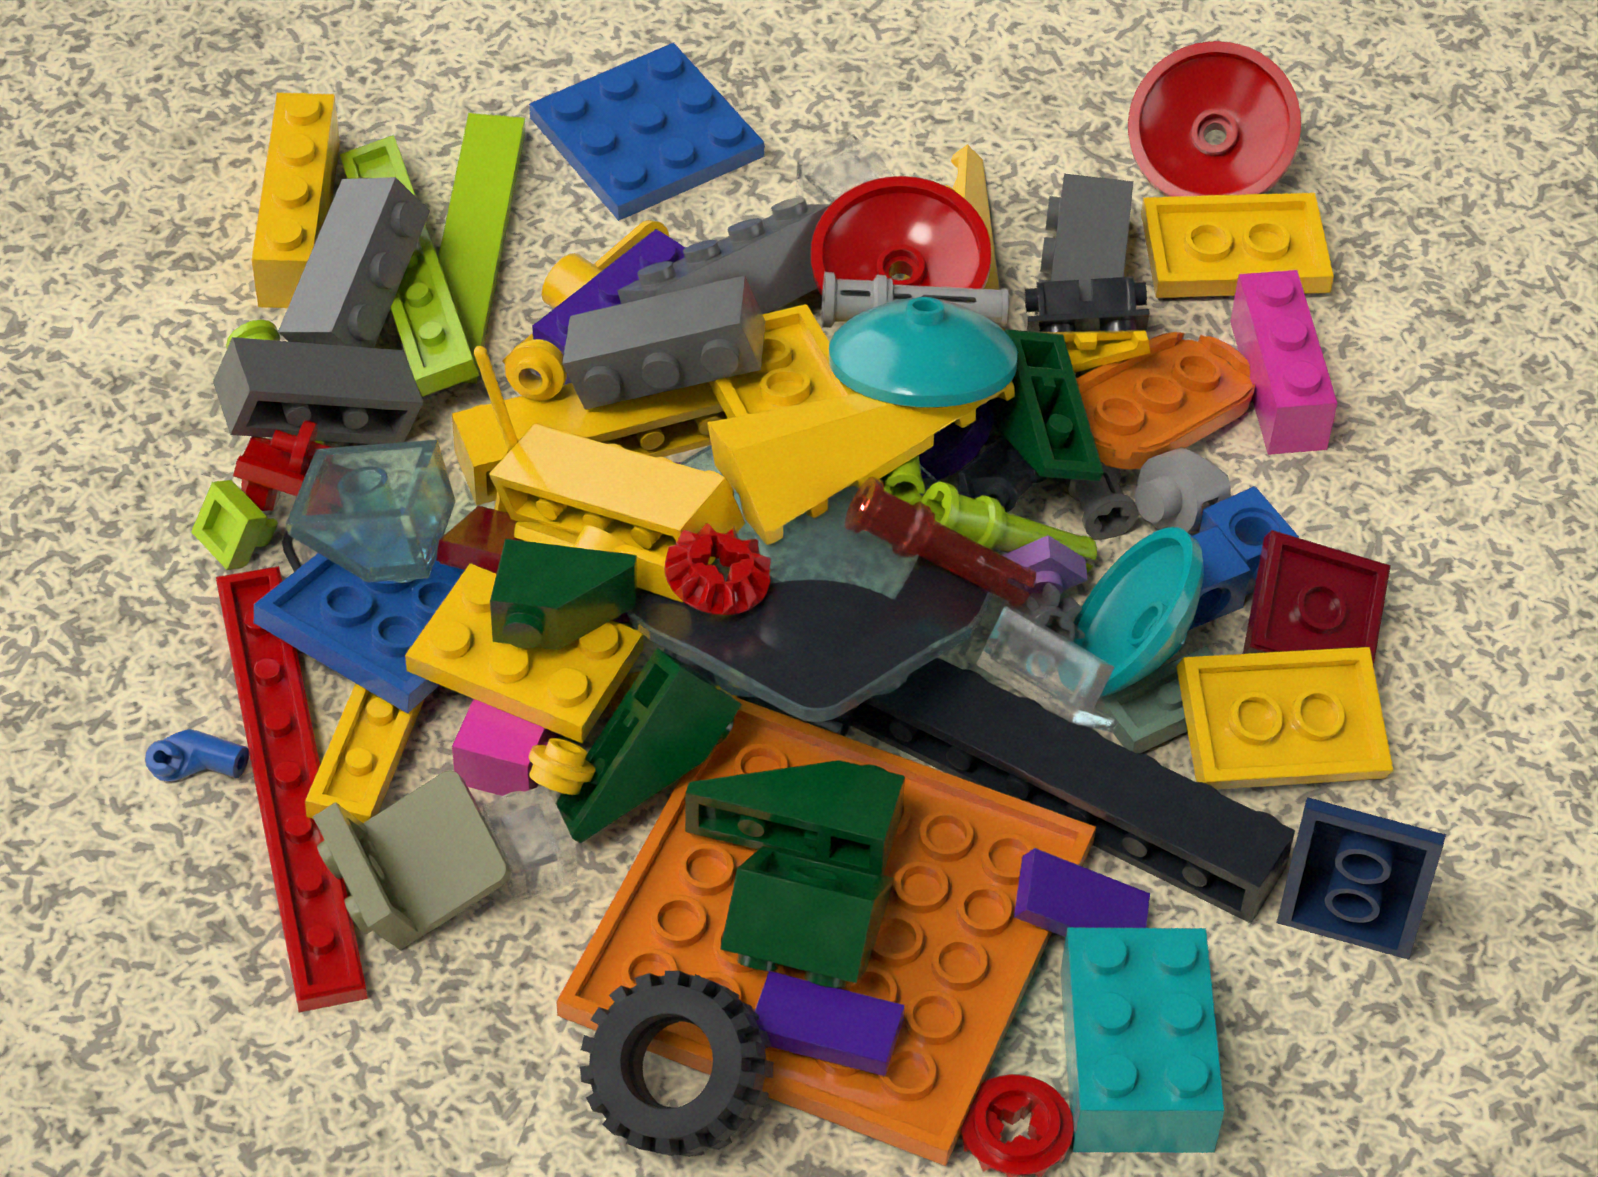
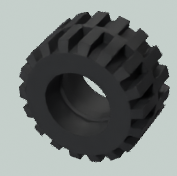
(619, 1053)

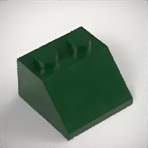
(805, 916)

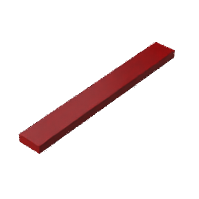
(284, 765)

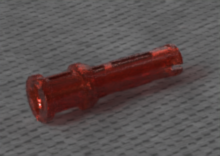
(914, 531)

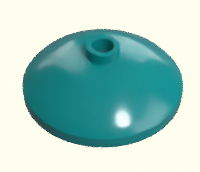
(923, 354)
(1143, 606)

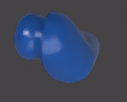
(194, 752)

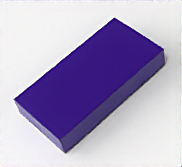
(1066, 896)
(829, 1023)

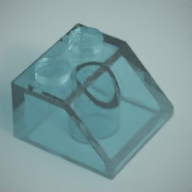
(375, 508)

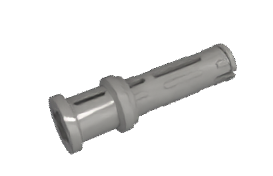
(848, 297)

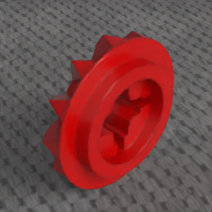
(703, 585)
(1008, 1100)

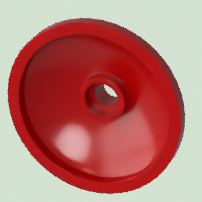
(1210, 90)
(902, 229)

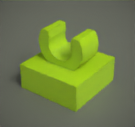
(231, 525)

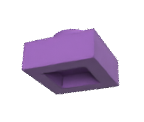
(1052, 564)

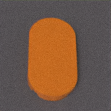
(1164, 398)

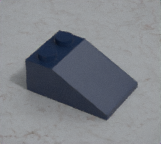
(1359, 878)

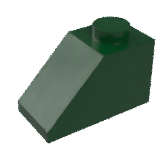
(558, 593)

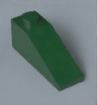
(1047, 413)
(651, 740)
(811, 810)

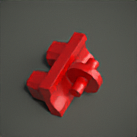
(276, 464)

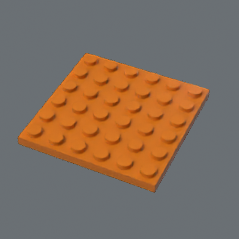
(940, 951)

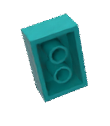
(1141, 1040)

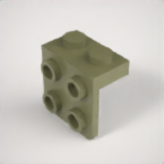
(413, 859)

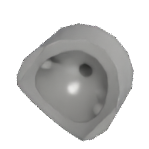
(1176, 487)

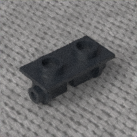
(1110, 309)
(999, 474)

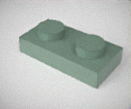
(1150, 708)

